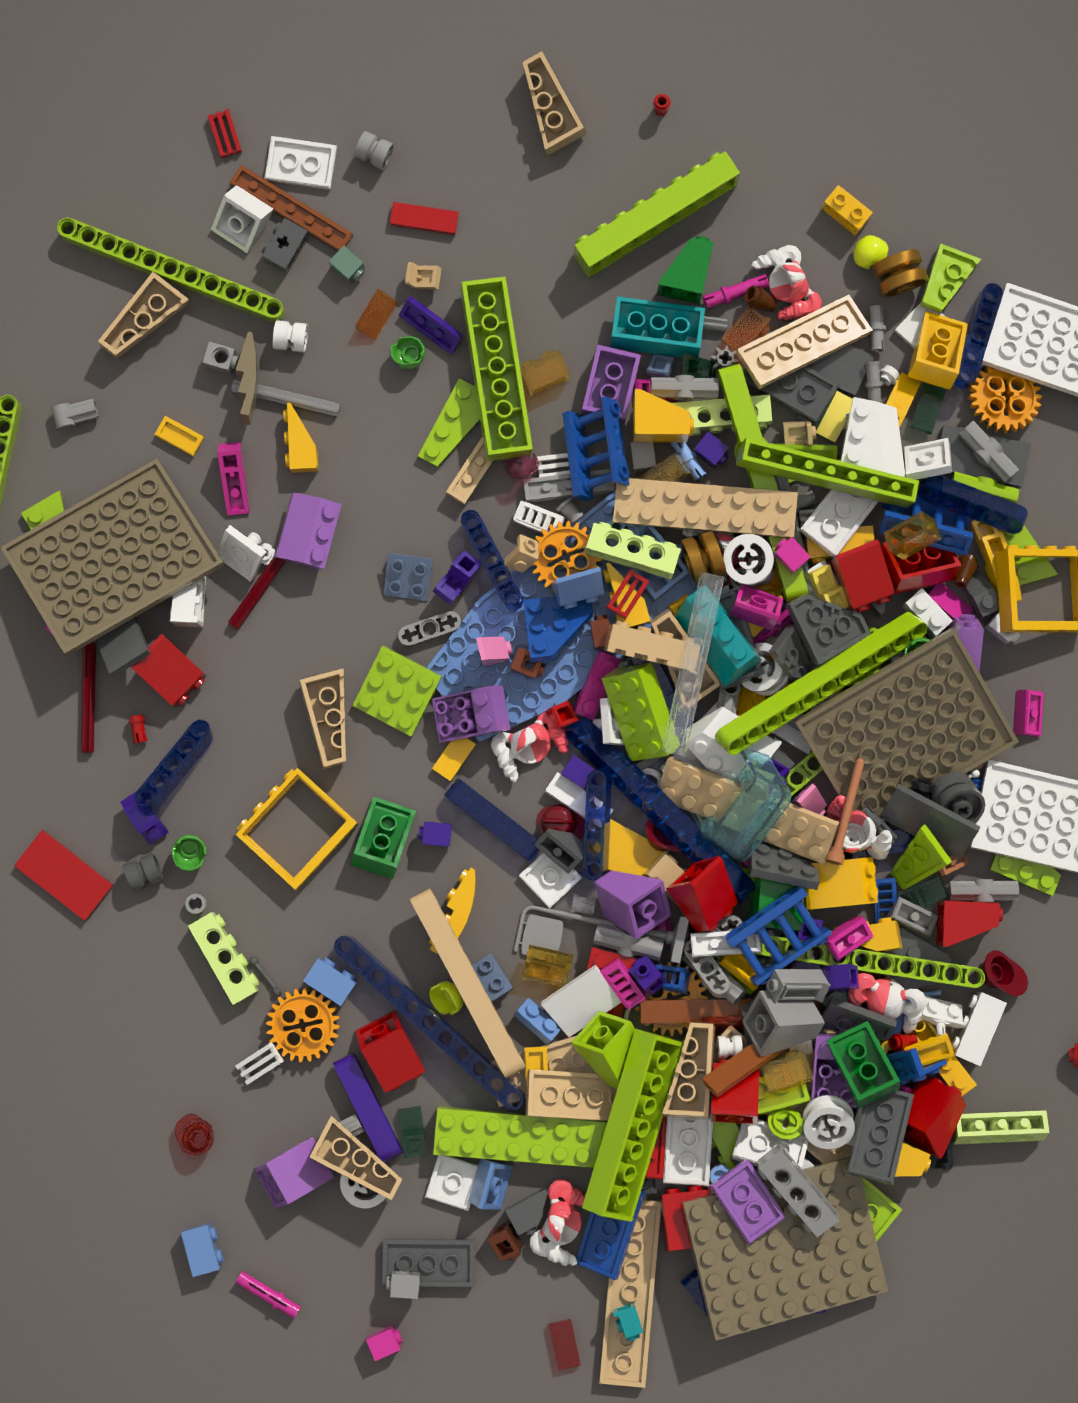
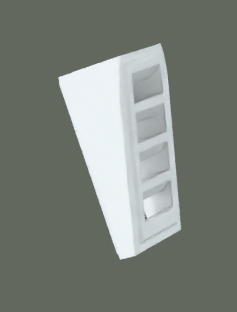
(531, 509)

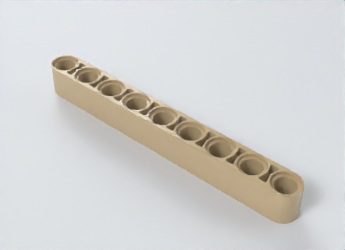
(468, 983)

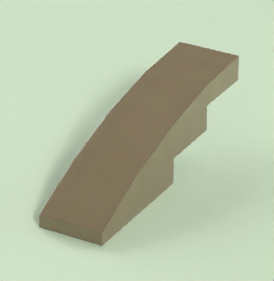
(248, 375)

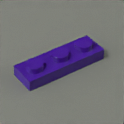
(431, 325)

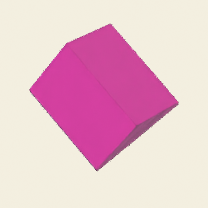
(756, 607)

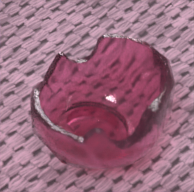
(521, 467)

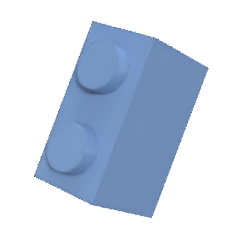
(330, 981)
(202, 1249)

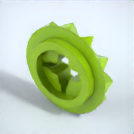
(795, 1123)

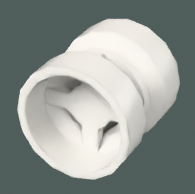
(728, 1047)

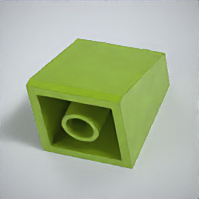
(605, 1045)

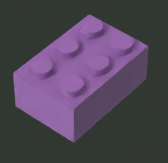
(611, 376)

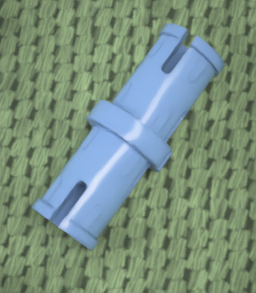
(690, 459)

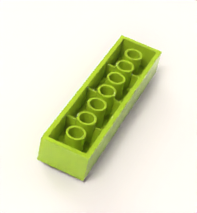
(656, 214)
(496, 368)
(632, 1126)
(517, 1137)

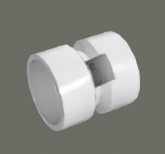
(290, 336)

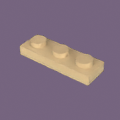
(470, 474)

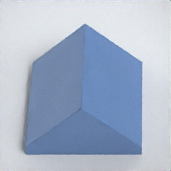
(490, 1184)

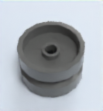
(959, 794)

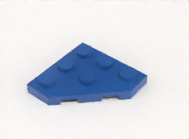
(552, 625)

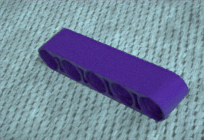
(368, 1108)

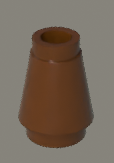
(760, 299)
(966, 571)

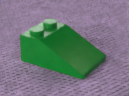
(382, 837)
(863, 1064)

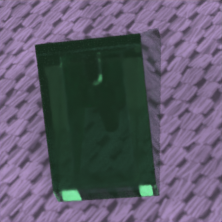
(697, 367)

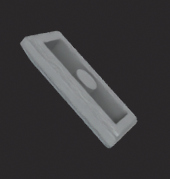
(913, 917)

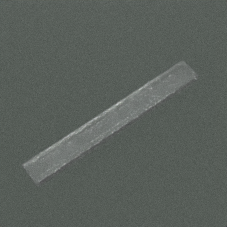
(693, 664)

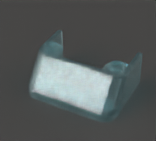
(753, 811)

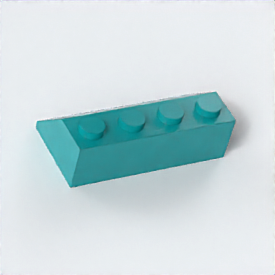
(657, 327)
(729, 650)

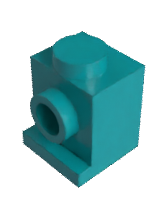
(628, 1321)

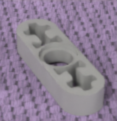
(415, 639)

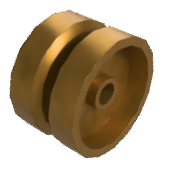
(900, 273)
(703, 558)

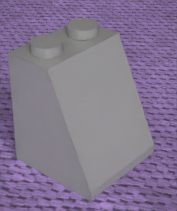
(781, 1023)

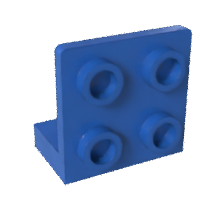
(909, 1066)

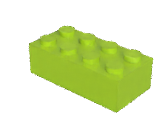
(638, 709)

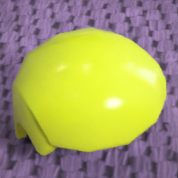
(869, 251)
(446, 998)

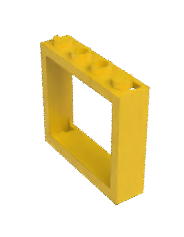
(1007, 589)
(262, 809)

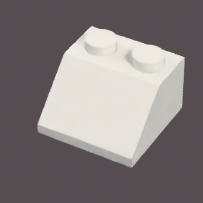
(241, 218)

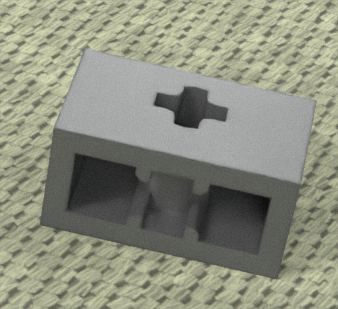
(284, 258)

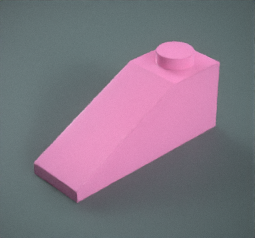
(493, 650)
(811, 800)

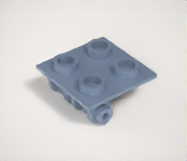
(408, 576)
(492, 977)

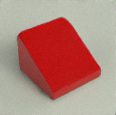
(562, 714)

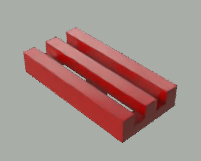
(218, 116)
(638, 577)

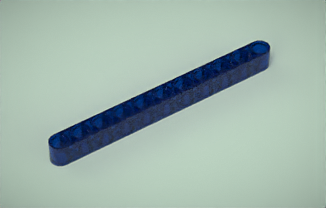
(654, 802)
(418, 1018)

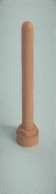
(835, 854)

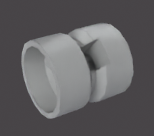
(371, 149)

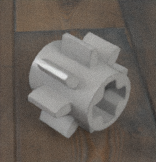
(730, 358)

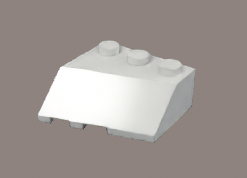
(873, 437)
(712, 755)

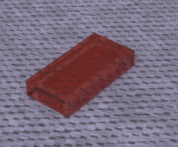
(564, 1344)

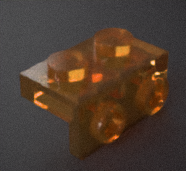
(746, 329)

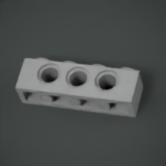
(780, 1160)

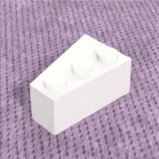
(189, 605)

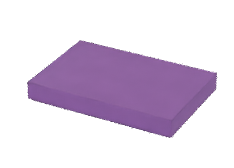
(747, 1201)

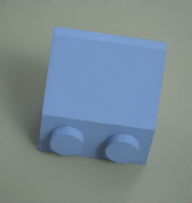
(578, 587)

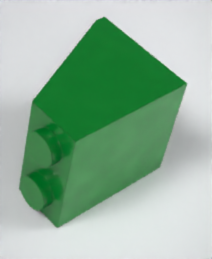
(688, 272)
(766, 893)

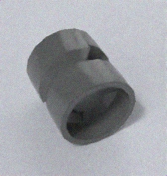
(140, 873)

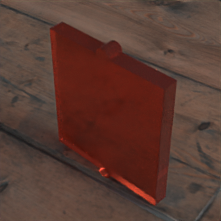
(722, 1023)

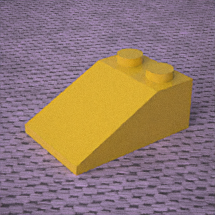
(938, 350)

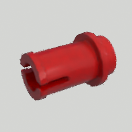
(661, 104)
(138, 728)
(898, 1042)

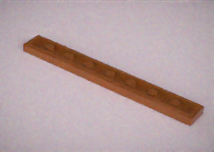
(691, 1010)

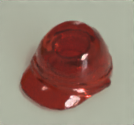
(194, 1135)

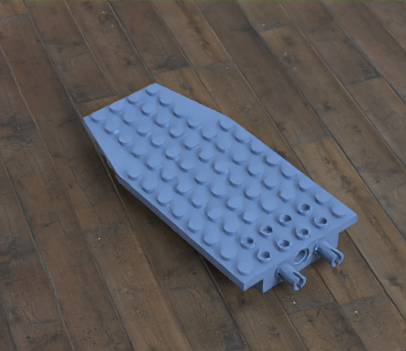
(565, 675)

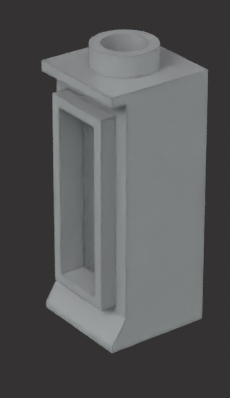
(798, 984)

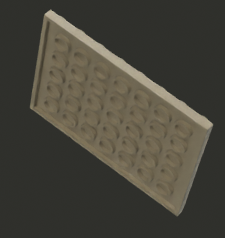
(112, 557)
(908, 722)
(786, 1268)

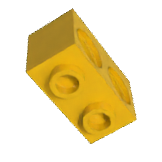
(847, 210)

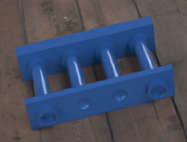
(577, 449)
(952, 539)
(775, 912)

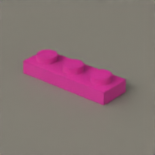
(593, 688)

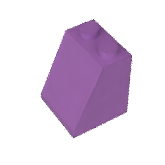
(971, 635)
(632, 901)
(292, 1174)

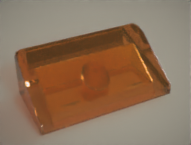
(376, 314)

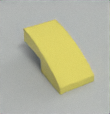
(835, 417)
(826, 587)

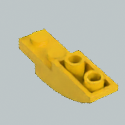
(989, 542)
(461, 902)
(951, 1073)

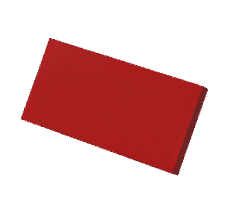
(63, 875)

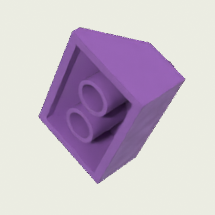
(308, 531)

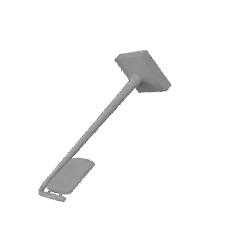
(548, 932)

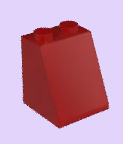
(863, 576)
(169, 671)
(704, 893)
(964, 920)
(389, 1051)
(739, 1102)
(933, 1115)
(673, 1219)

